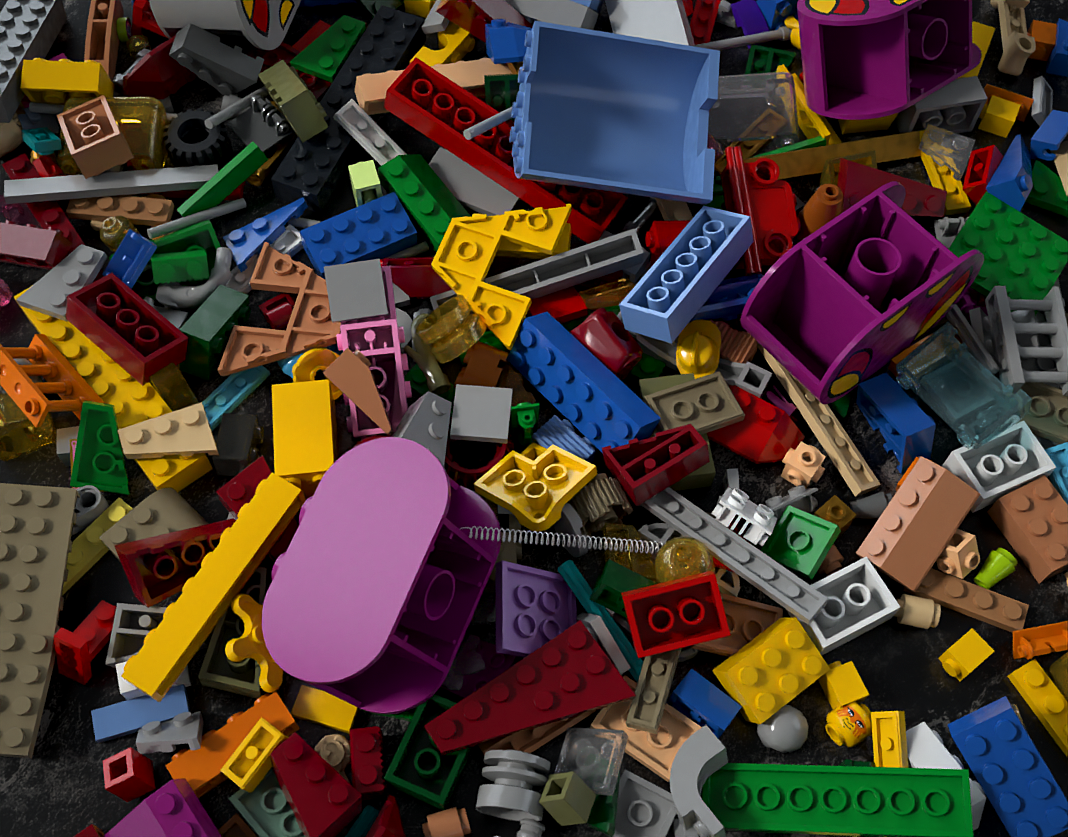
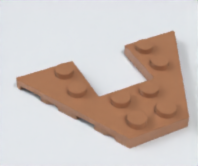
(308, 326)

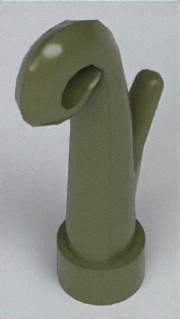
(436, 380)

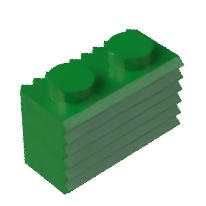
(179, 266)

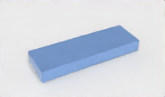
(133, 714)

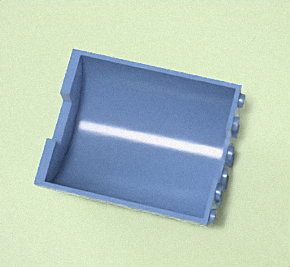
(615, 113)

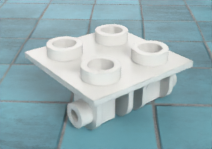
(759, 515)

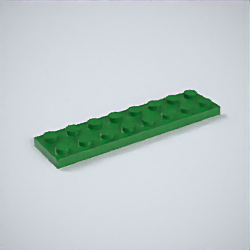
(841, 800)

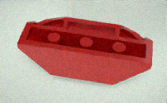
(763, 434)

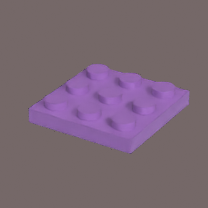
(530, 608)

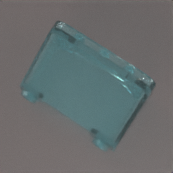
(961, 389)

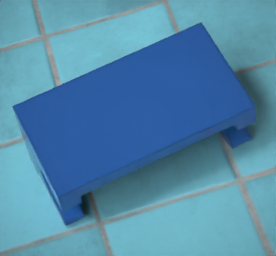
(1049, 135)
(130, 258)
(704, 703)

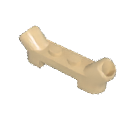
(1015, 41)

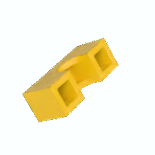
(454, 45)

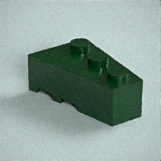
(210, 330)

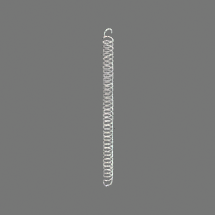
(568, 542)

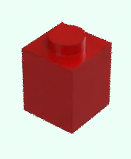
(128, 774)

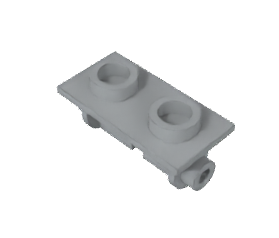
(798, 497)

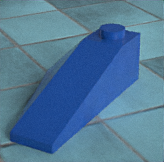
(505, 41)
(1013, 176)

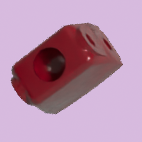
(609, 342)

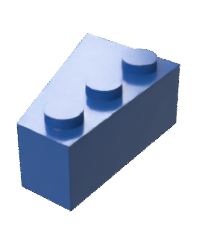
(898, 418)

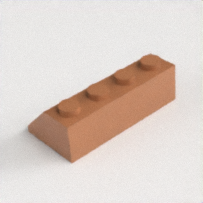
(918, 523)

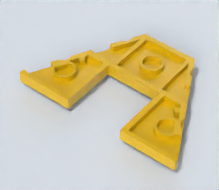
(471, 248)

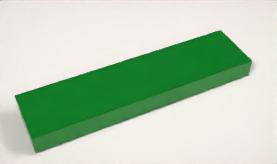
(225, 181)

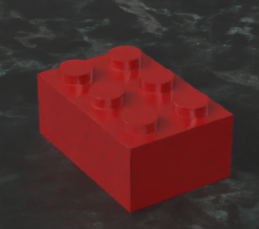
(675, 614)

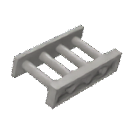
(1009, 352)

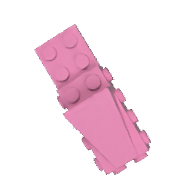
(380, 343)

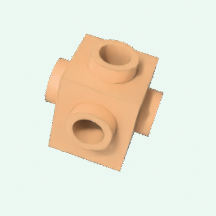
(803, 465)
(959, 555)

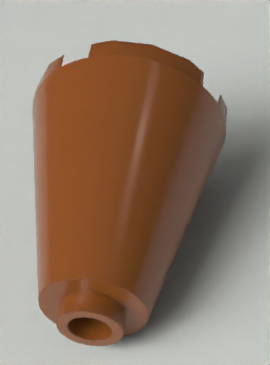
(819, 210)

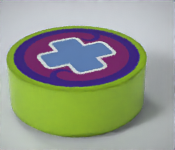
(124, 28)

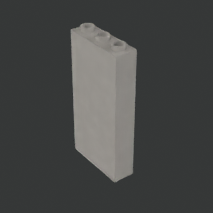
(651, 20)

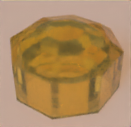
(137, 43)

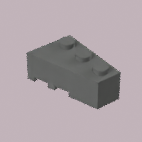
(215, 62)

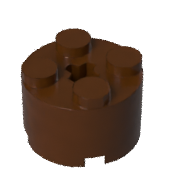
(483, 366)

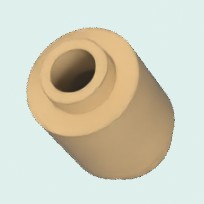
(918, 612)

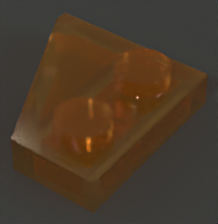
(607, 294)

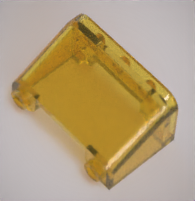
(141, 124)

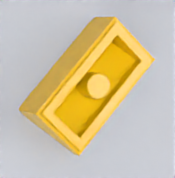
(253, 756)

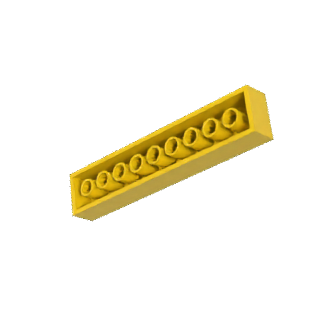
(118, 388)

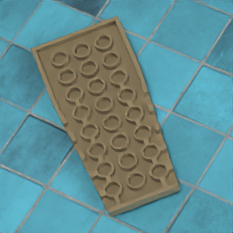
(33, 569)

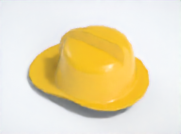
(698, 348)

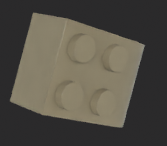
(156, 515)

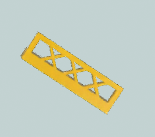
(809, 121)

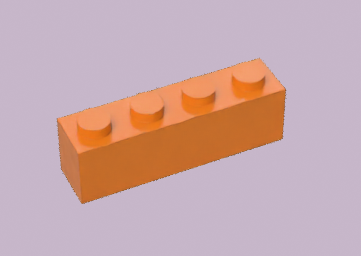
(203, 765)

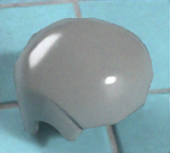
(784, 730)

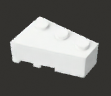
(927, 750)

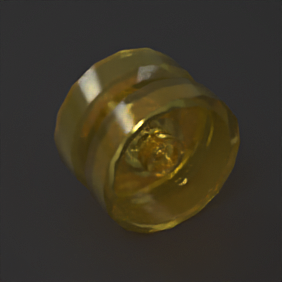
(451, 329)

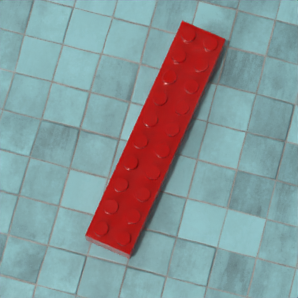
(443, 113)

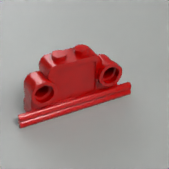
(769, 202)

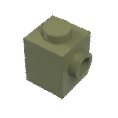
(567, 798)

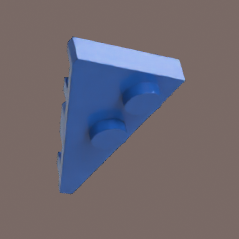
(251, 238)

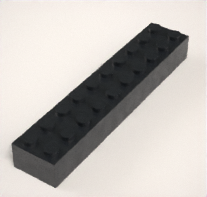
(318, 165)

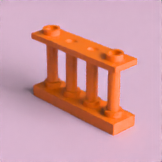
(55, 369)

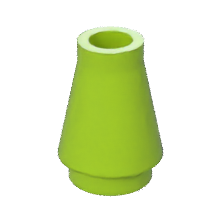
(996, 567)

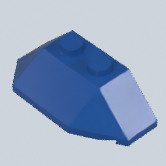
(728, 298)

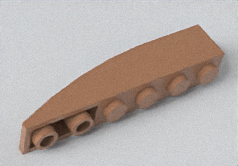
(102, 35)

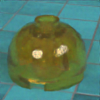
(682, 558)

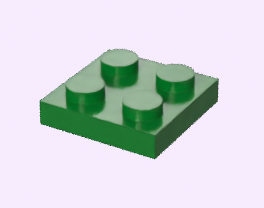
(801, 541)

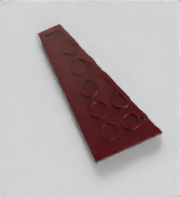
(543, 688)

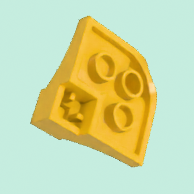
(536, 483)

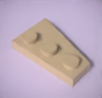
(173, 433)

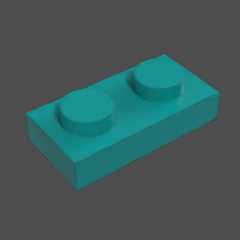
(41, 140)

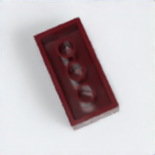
(126, 327)

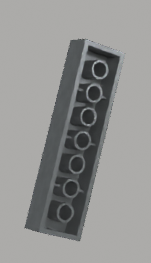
(25, 34)

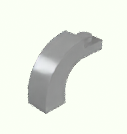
(692, 765)

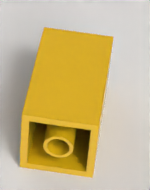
(304, 432)

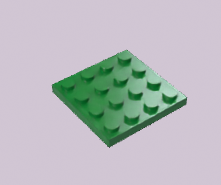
(1014, 249)

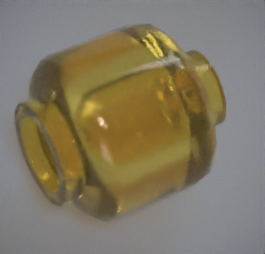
(114, 231)

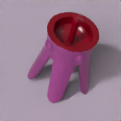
(788, 407)

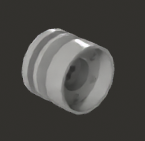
(514, 778)

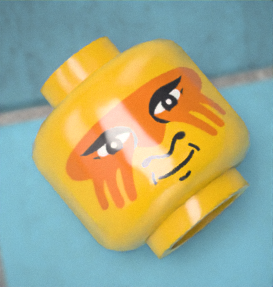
(849, 724)

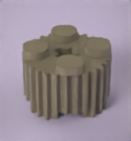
(600, 503)

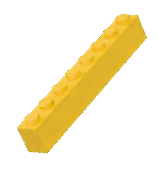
(212, 589)

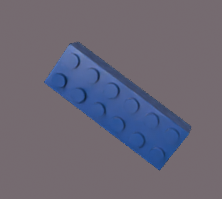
(579, 384)

